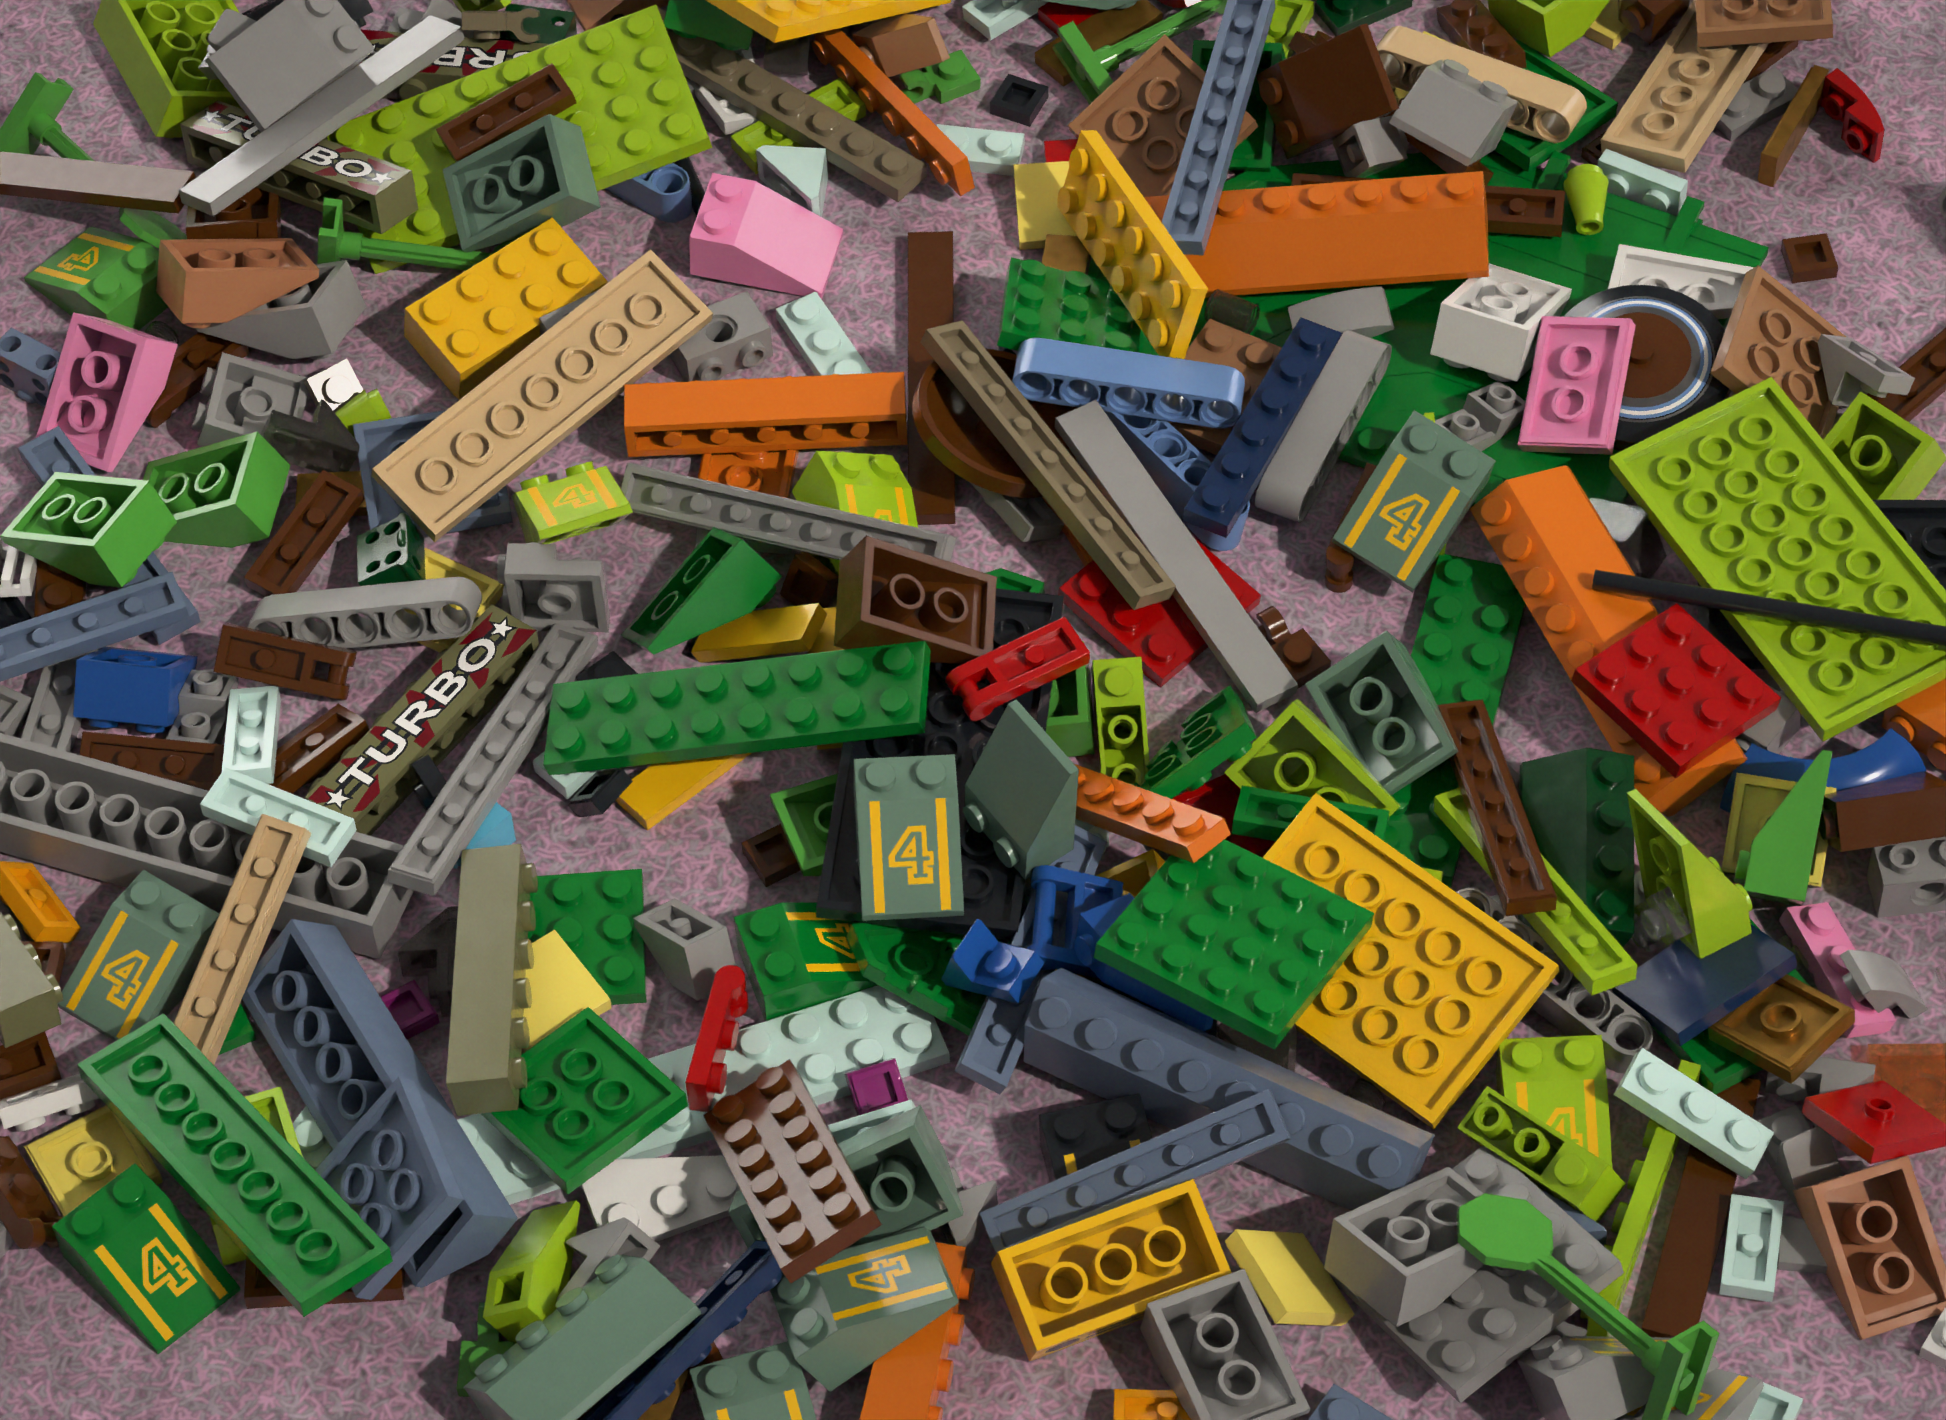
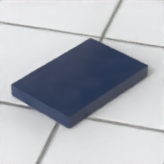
(1690, 994)

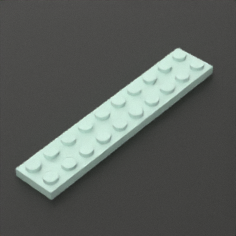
(817, 1040)

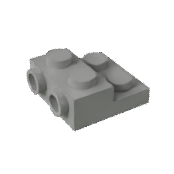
(242, 398)
(552, 590)

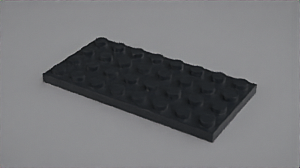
(989, 887)

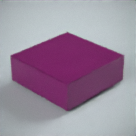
(410, 1009)
(876, 1086)

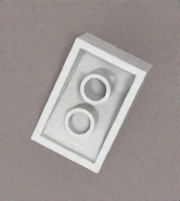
(1496, 322)

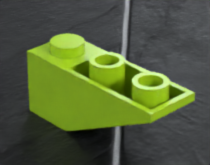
(1121, 718)
(1542, 1154)
(532, 1270)

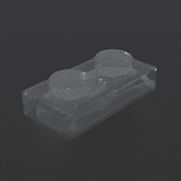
(1659, 922)

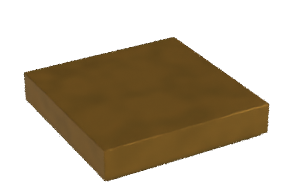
(1784, 1027)

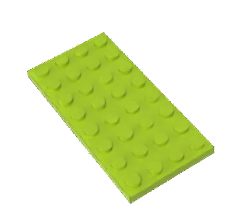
(628, 105)
(1775, 514)

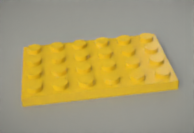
(1427, 982)

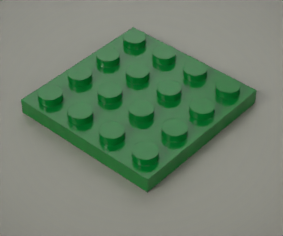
(1235, 939)

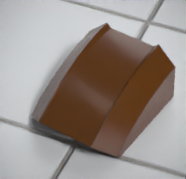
(250, 217)

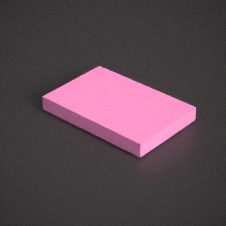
(1576, 385)

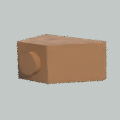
(902, 43)

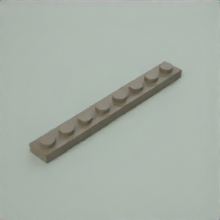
(798, 115)
(1048, 465)

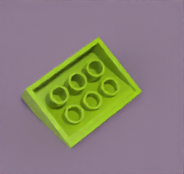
(159, 56)

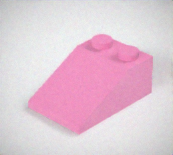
(761, 239)
(105, 387)

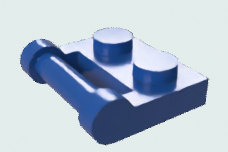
(1084, 893)

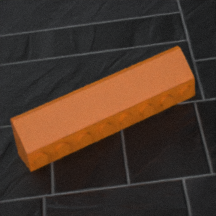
(1345, 234)
(1550, 550)

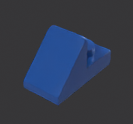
(991, 966)

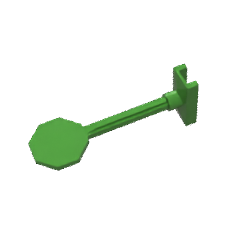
(1091, 68)
(34, 123)
(338, 244)
(1520, 1237)

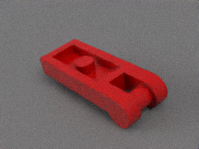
(1018, 667)
(717, 1034)

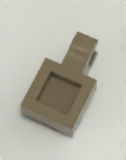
(490, 23)

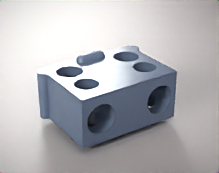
(27, 366)

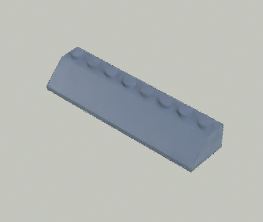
(341, 1059)
(1183, 1074)

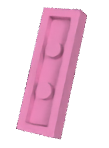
(1822, 942)

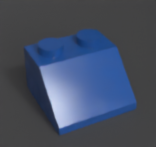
(130, 687)

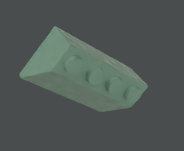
(899, 1171)
(584, 1345)

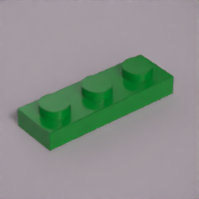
(1268, 813)

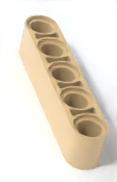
(1544, 105)

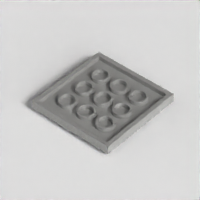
(1498, 1308)

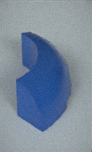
(1884, 759)

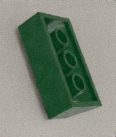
(1586, 828)

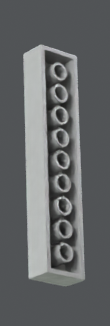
(125, 821)

